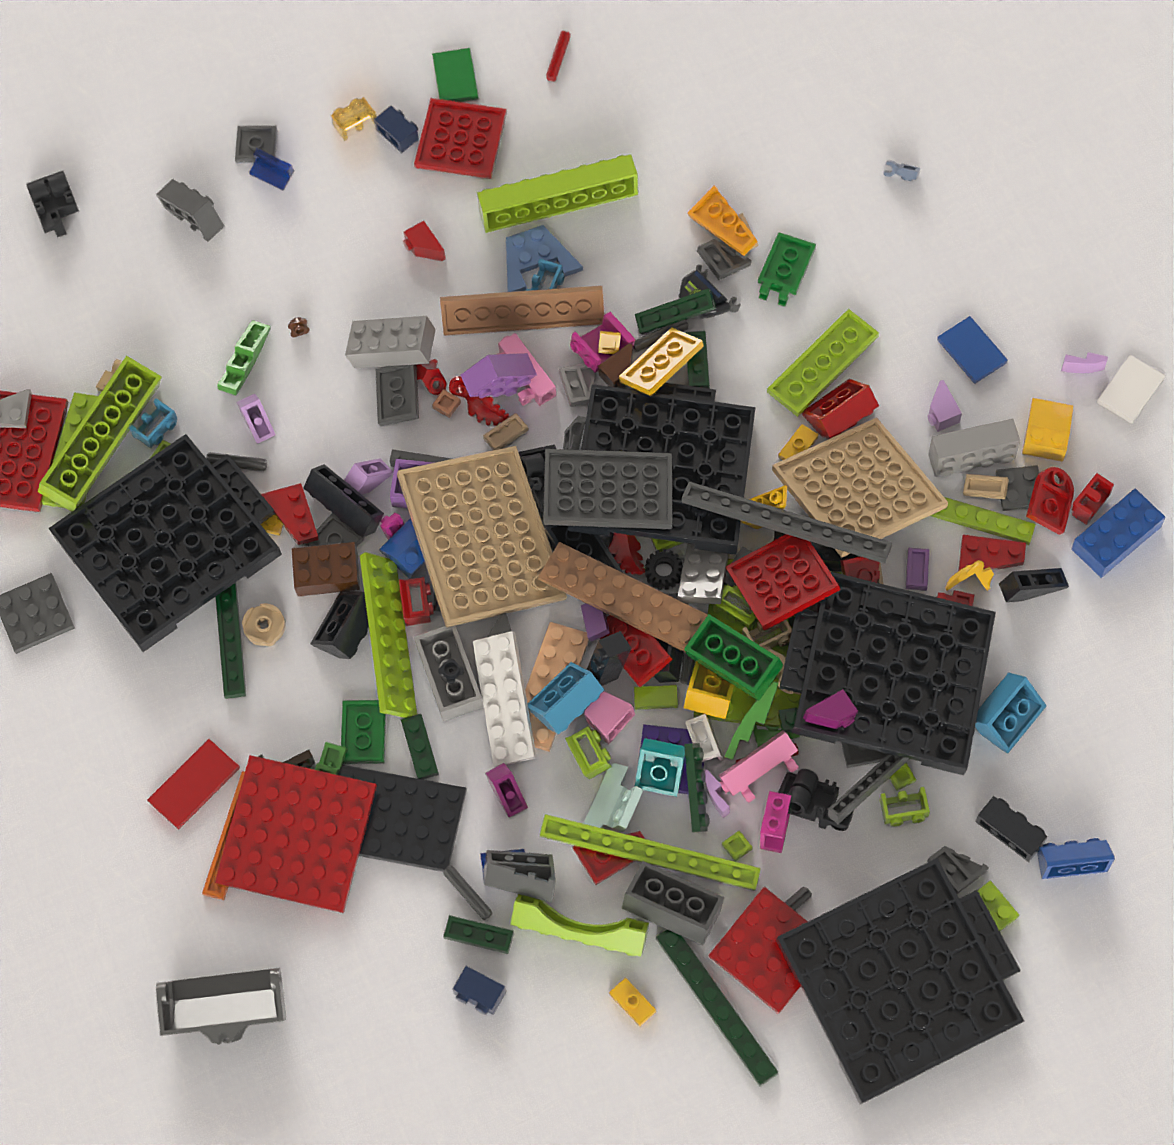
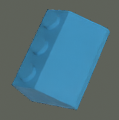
(565, 697)
(1009, 711)

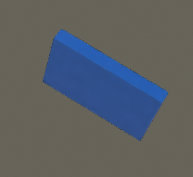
(972, 349)

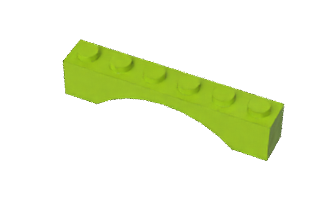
(623, 936)

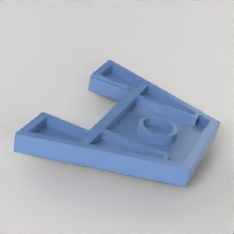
(524, 253)

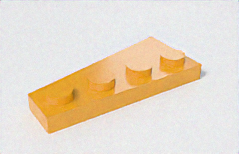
(721, 220)

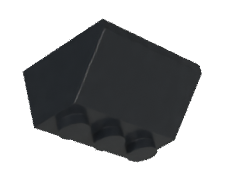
(343, 625)

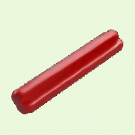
(558, 56)

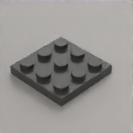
(34, 613)

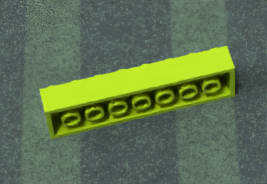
(558, 193)
(99, 434)

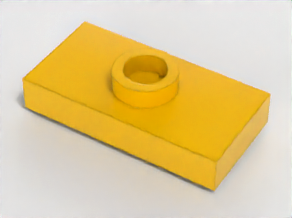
(800, 441)
(632, 1002)

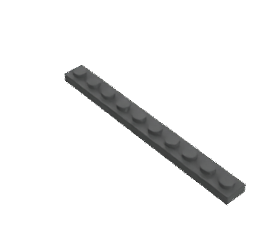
(787, 522)

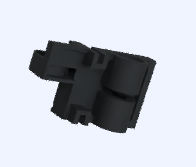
(52, 201)
(534, 467)
(812, 798)

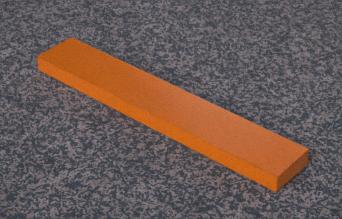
(212, 889)

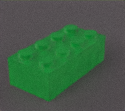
(733, 657)

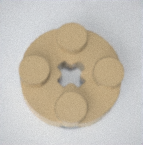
(266, 636)

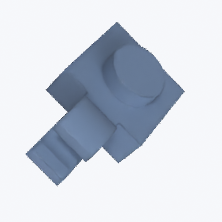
(906, 171)

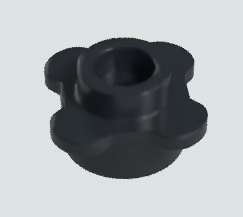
(448, 665)

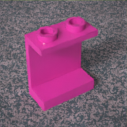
(587, 345)
(775, 822)

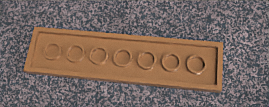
(522, 310)
(622, 596)

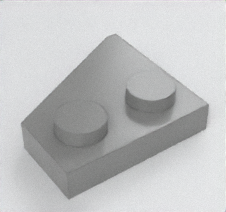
(577, 383)
(15, 410)

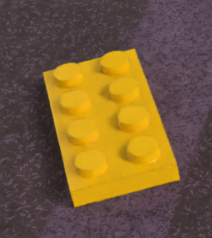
(661, 361)

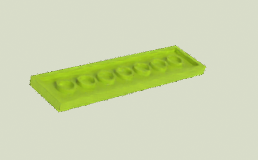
(388, 636)

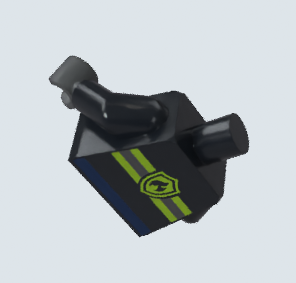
(696, 282)

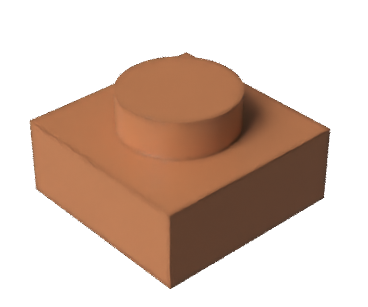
(446, 403)

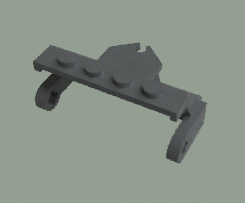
(220, 1004)

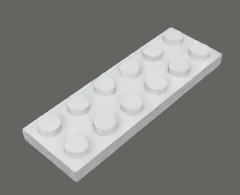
(504, 699)

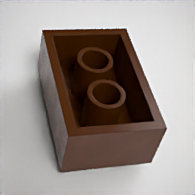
(325, 569)

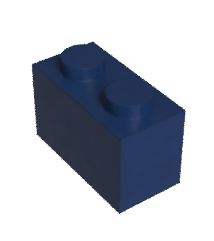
(396, 128)
(479, 991)

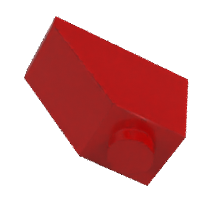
(423, 242)

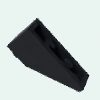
(1032, 584)

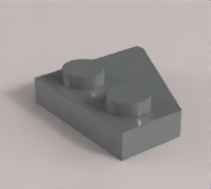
(722, 259)
(958, 868)

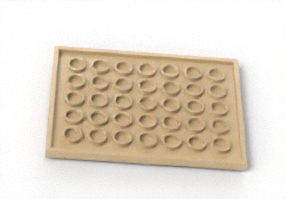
(479, 535)

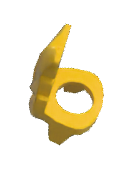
(984, 575)

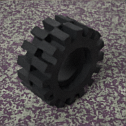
(663, 581)

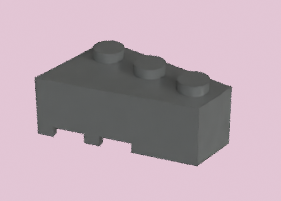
(192, 207)
(521, 873)

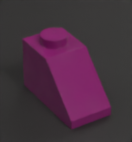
(832, 712)
(506, 790)

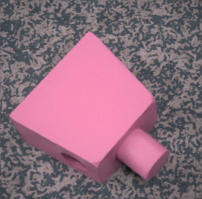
(608, 715)

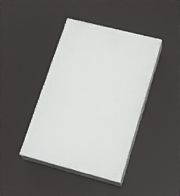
(1131, 389)

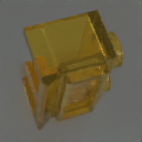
(351, 116)

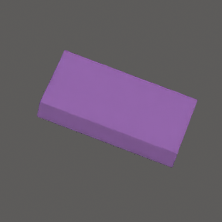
(917, 569)
(595, 622)

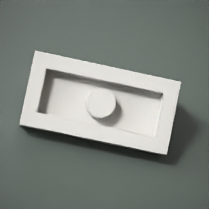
(703, 733)

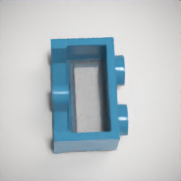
(548, 276)
(155, 425)

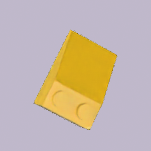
(1048, 429)
(708, 693)

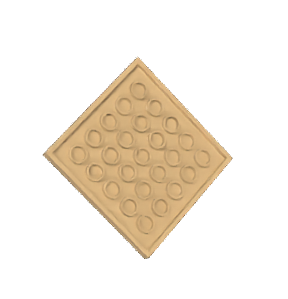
(860, 482)

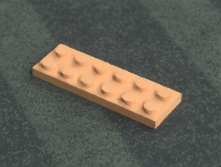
(557, 650)

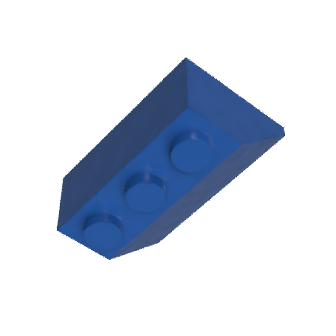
(404, 550)
(1075, 858)

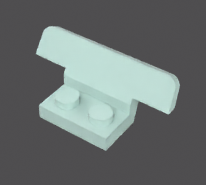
(613, 802)

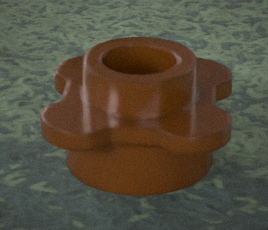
(298, 327)

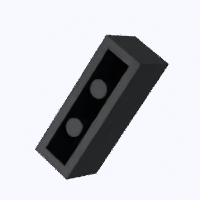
(609, 658)
(1011, 828)

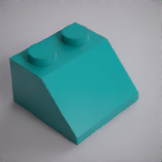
(660, 767)

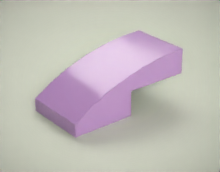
(1091, 364)
(714, 788)

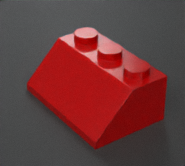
(841, 408)

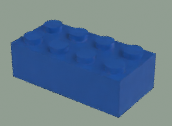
(1118, 533)

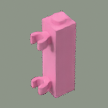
(541, 386)
(757, 764)

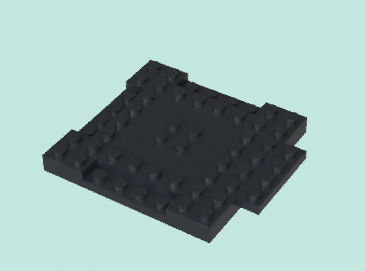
(707, 448)
(168, 538)
(903, 662)
(904, 978)

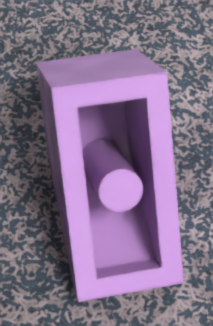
(943, 409)
(256, 418)
(368, 475)

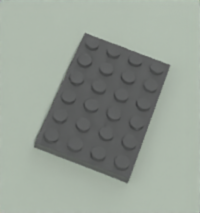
(608, 489)

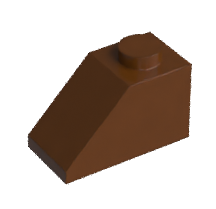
(615, 366)

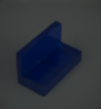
(271, 169)

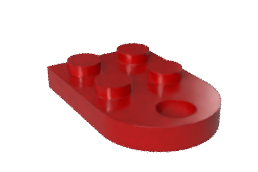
(1051, 501)

